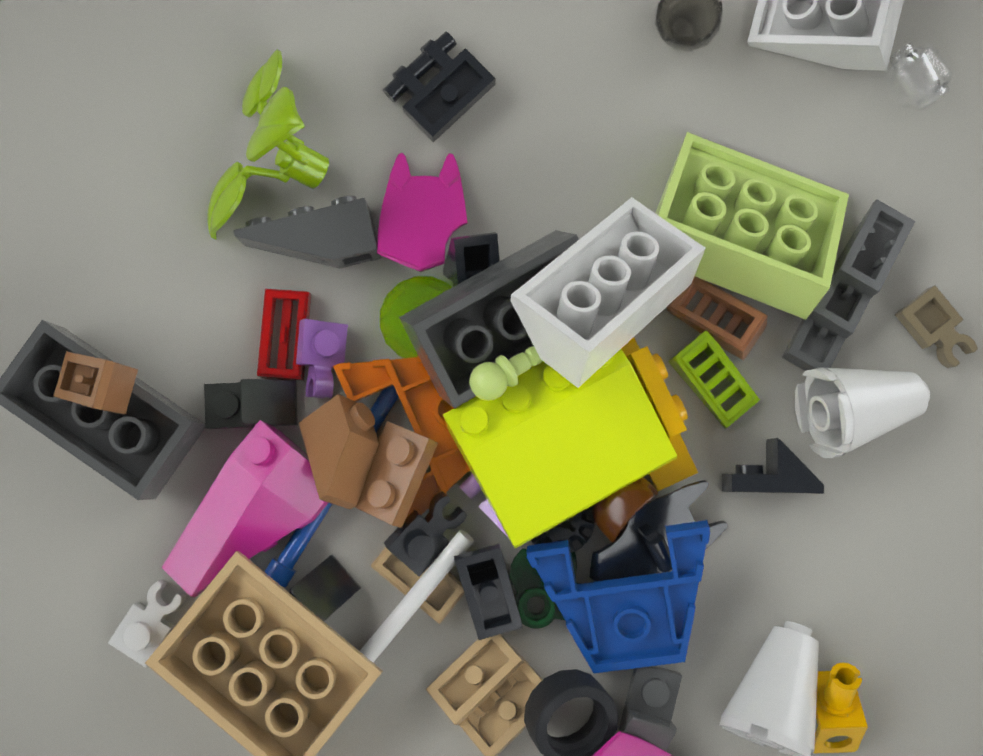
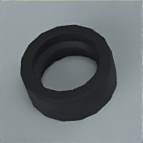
(554, 692)

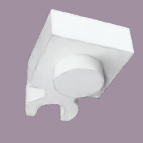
(145, 626)

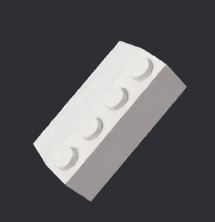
(828, 31)

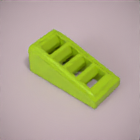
(716, 356)

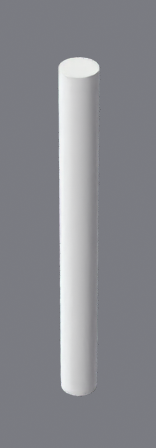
(416, 596)

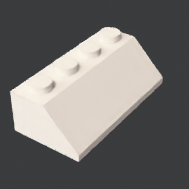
(605, 289)

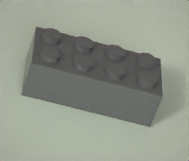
(477, 319)
(129, 449)

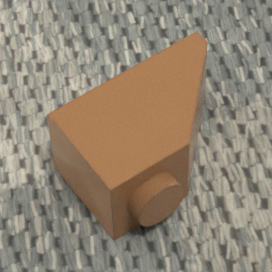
(340, 449)

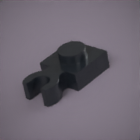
(422, 537)

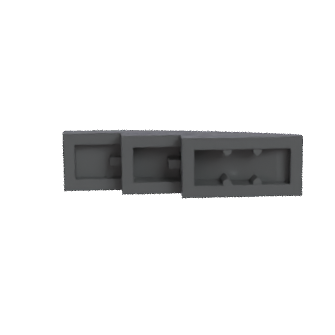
(855, 280)

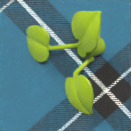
(276, 124)

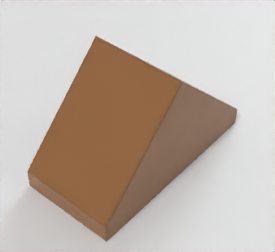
(95, 383)

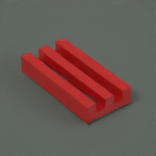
(266, 337)

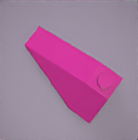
(249, 507)

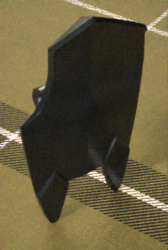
(644, 543)

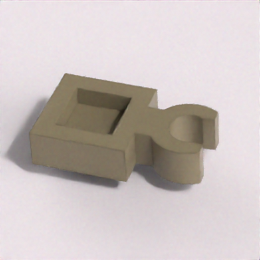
(932, 321)

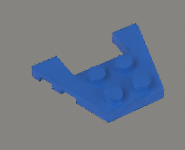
(629, 618)

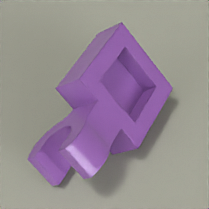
(320, 348)

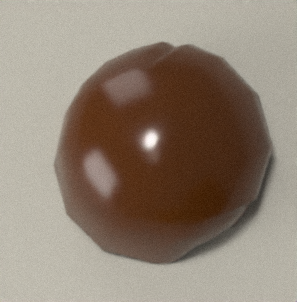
(617, 509)

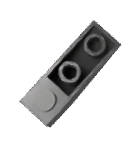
(327, 236)

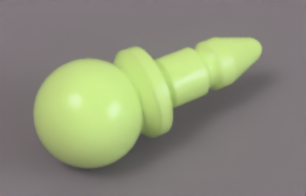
(491, 379)

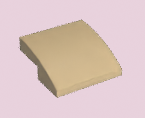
(487, 693)

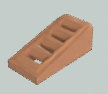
(741, 313)

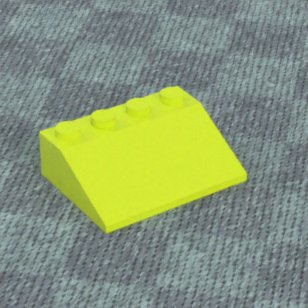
(557, 446)

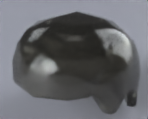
(688, 23)

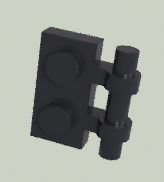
(446, 95)

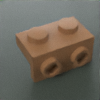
(396, 474)

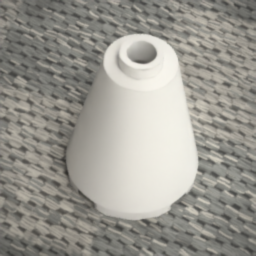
(856, 406)
(779, 693)

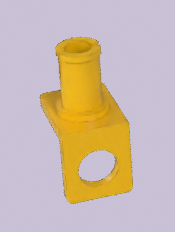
(839, 710)

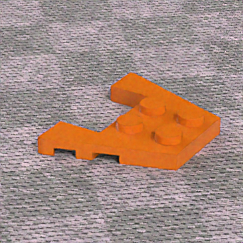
(423, 410)

